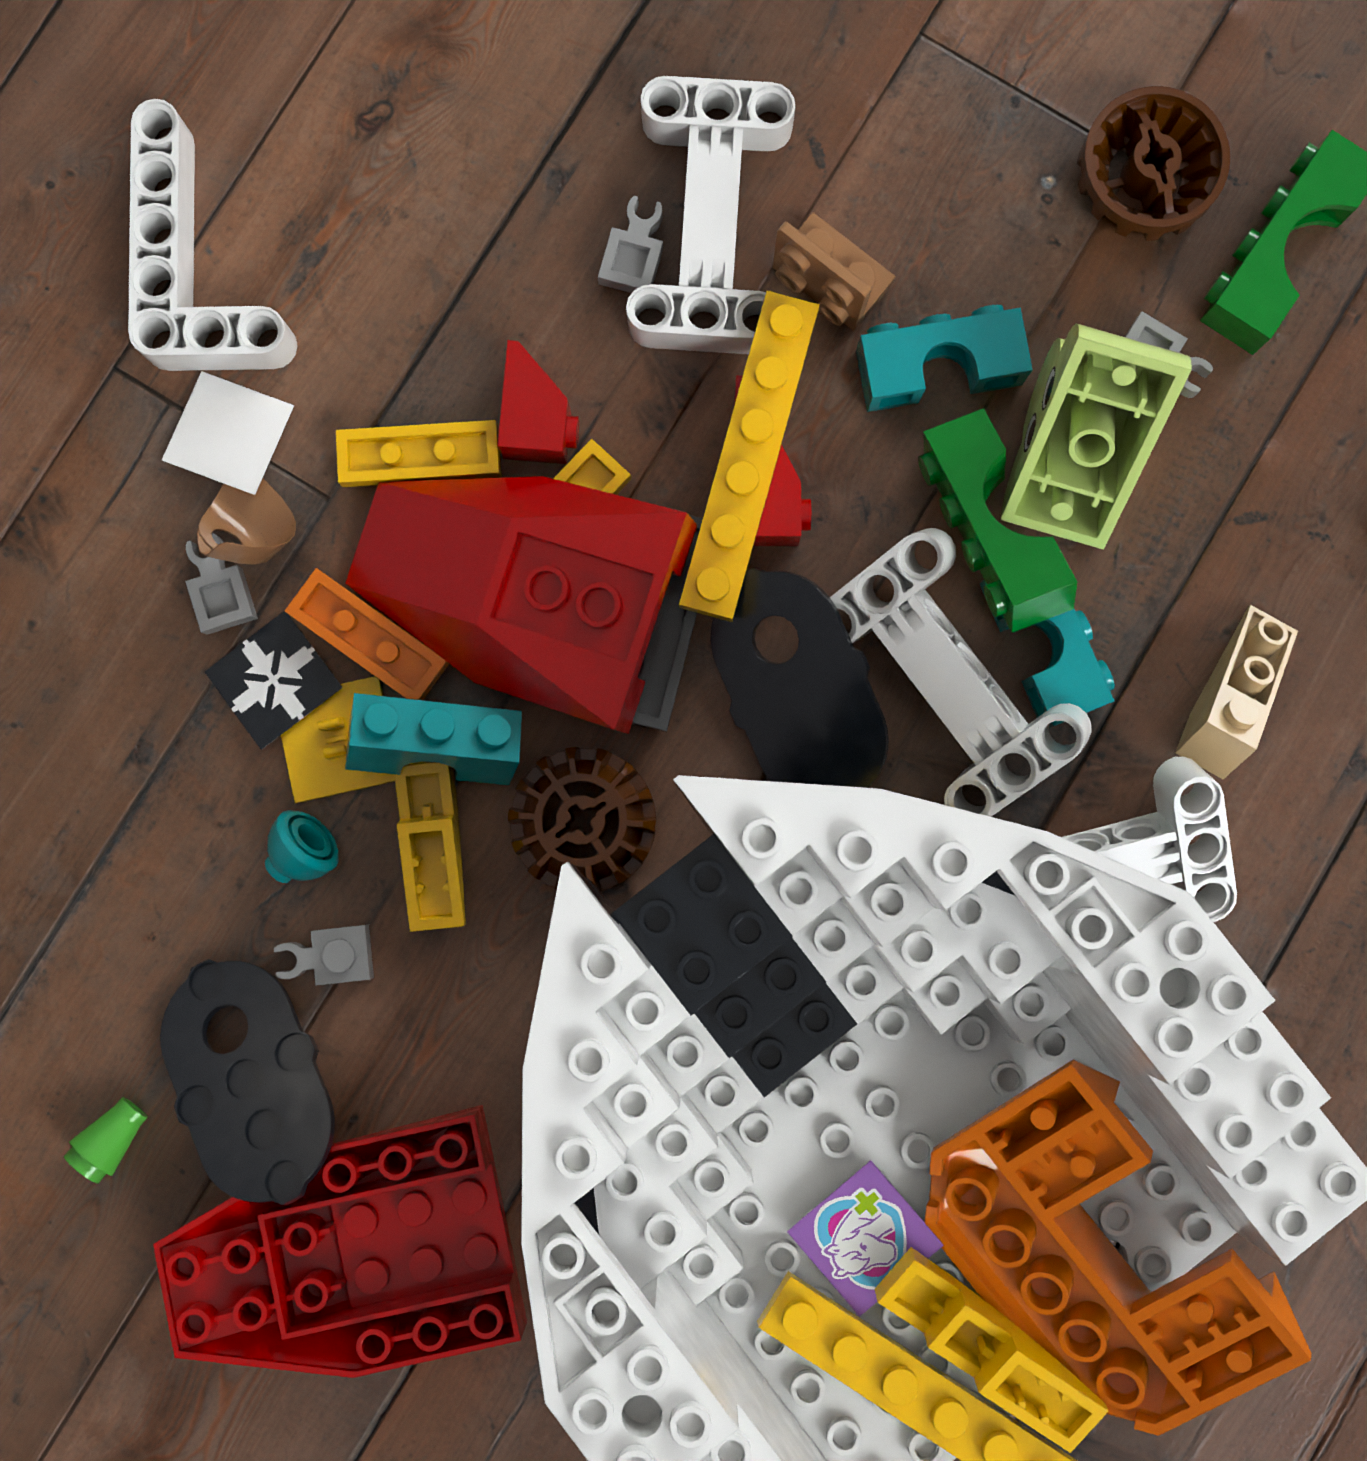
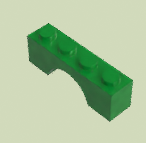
(1258, 291)
(1022, 573)

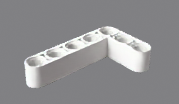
(174, 261)

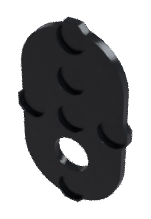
(817, 710)
(258, 1110)

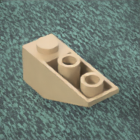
(1238, 695)

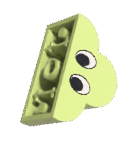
(1090, 432)

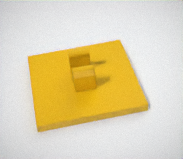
(318, 747)

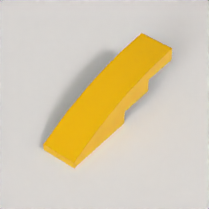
(430, 846)
(991, 1349)

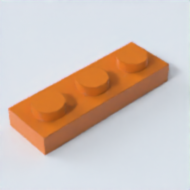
(366, 636)

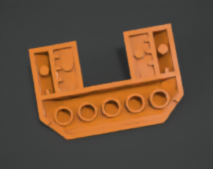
(1016, 1230)

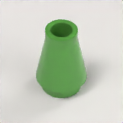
(105, 1141)

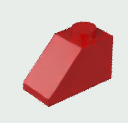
(534, 412)

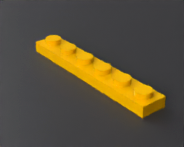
(749, 456)
(897, 1378)

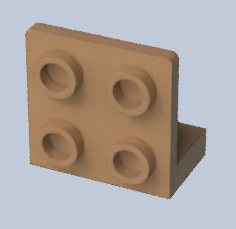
(830, 271)

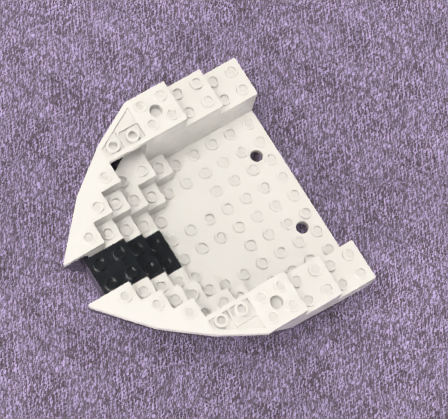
(844, 994)

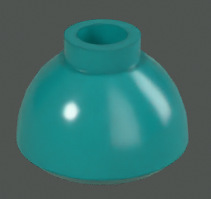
(300, 848)

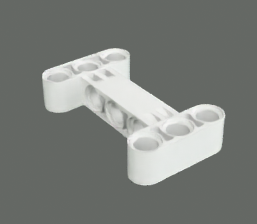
(708, 206)
(954, 677)
(1161, 840)

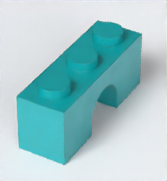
(986, 345)
(1073, 671)
(402, 731)

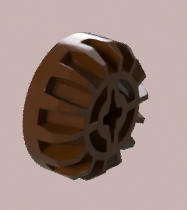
(1170, 136)
(623, 792)

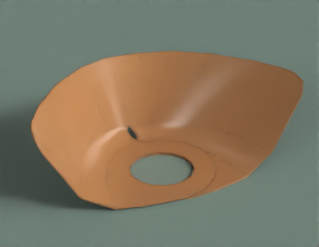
(258, 521)

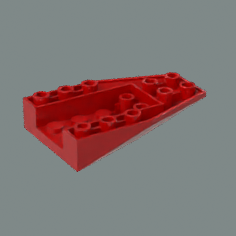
(526, 584)
(371, 1271)

